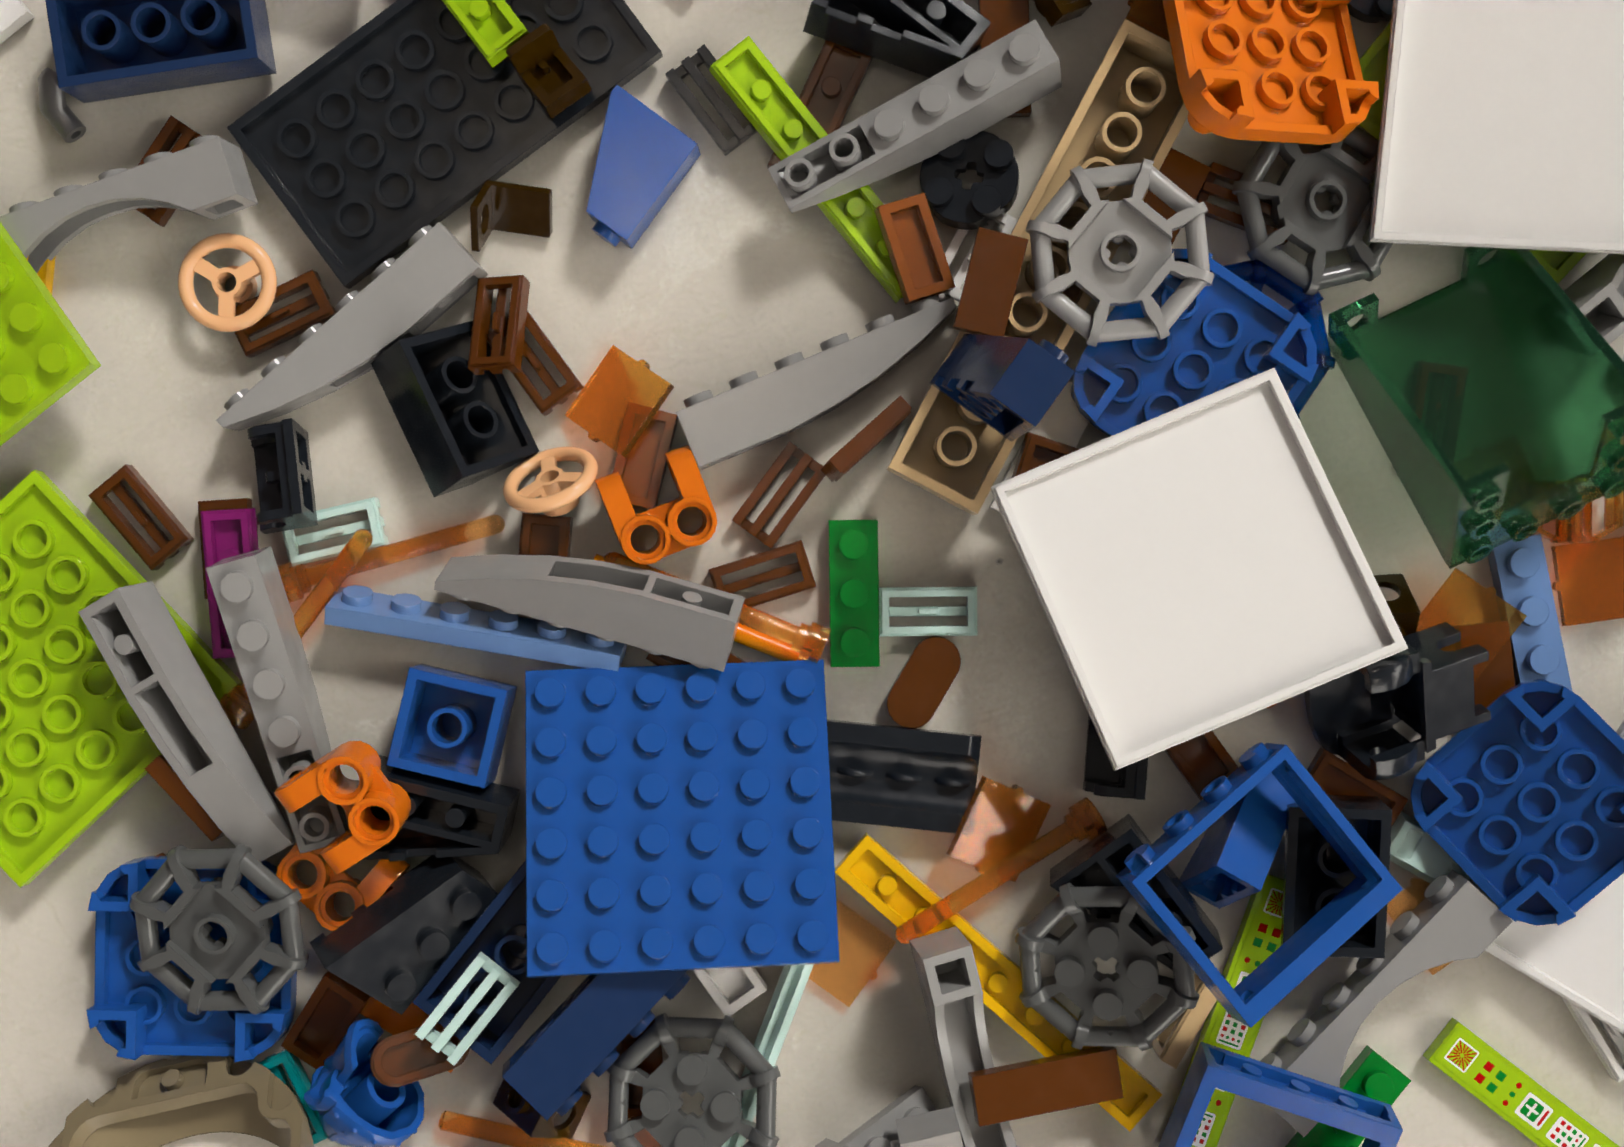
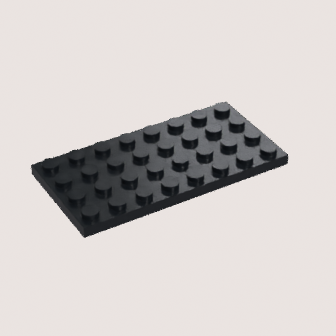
(416, 120)

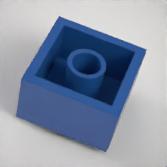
(451, 725)

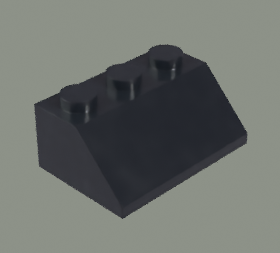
(453, 420)
(1318, 873)

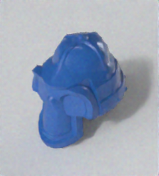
(356, 1106)

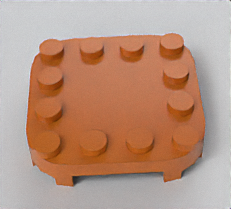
(1269, 69)

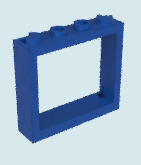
(1314, 940)
(1277, 1088)

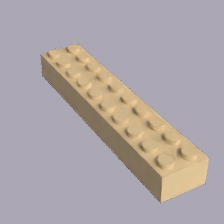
(1124, 116)

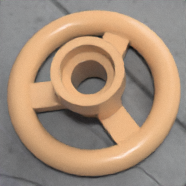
(245, 283)
(555, 490)

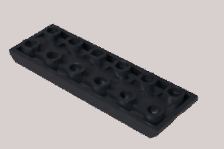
(901, 775)

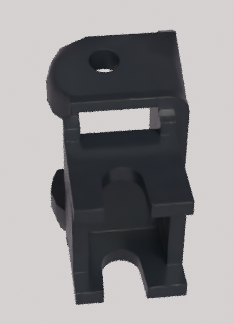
(1419, 686)

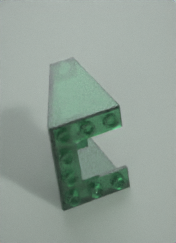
(1489, 401)

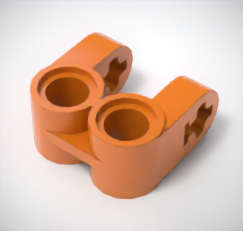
(662, 517)
(355, 796)
(320, 896)

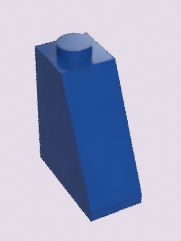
(635, 168)
(1239, 846)

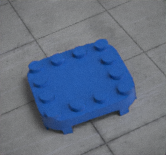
(1215, 343)
(1530, 802)
(140, 1012)

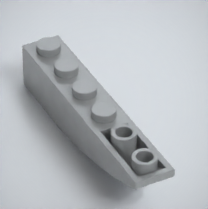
(923, 119)
(396, 305)
(801, 388)
(604, 600)
(277, 682)
(184, 715)

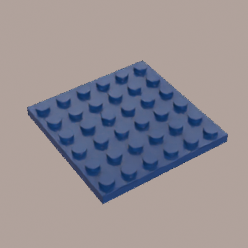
(678, 819)

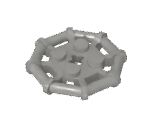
(1150, 249)

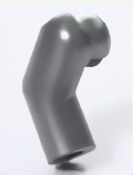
(54, 108)

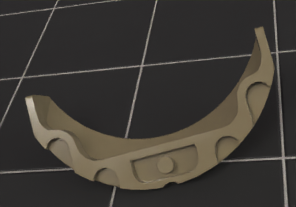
(186, 1100)

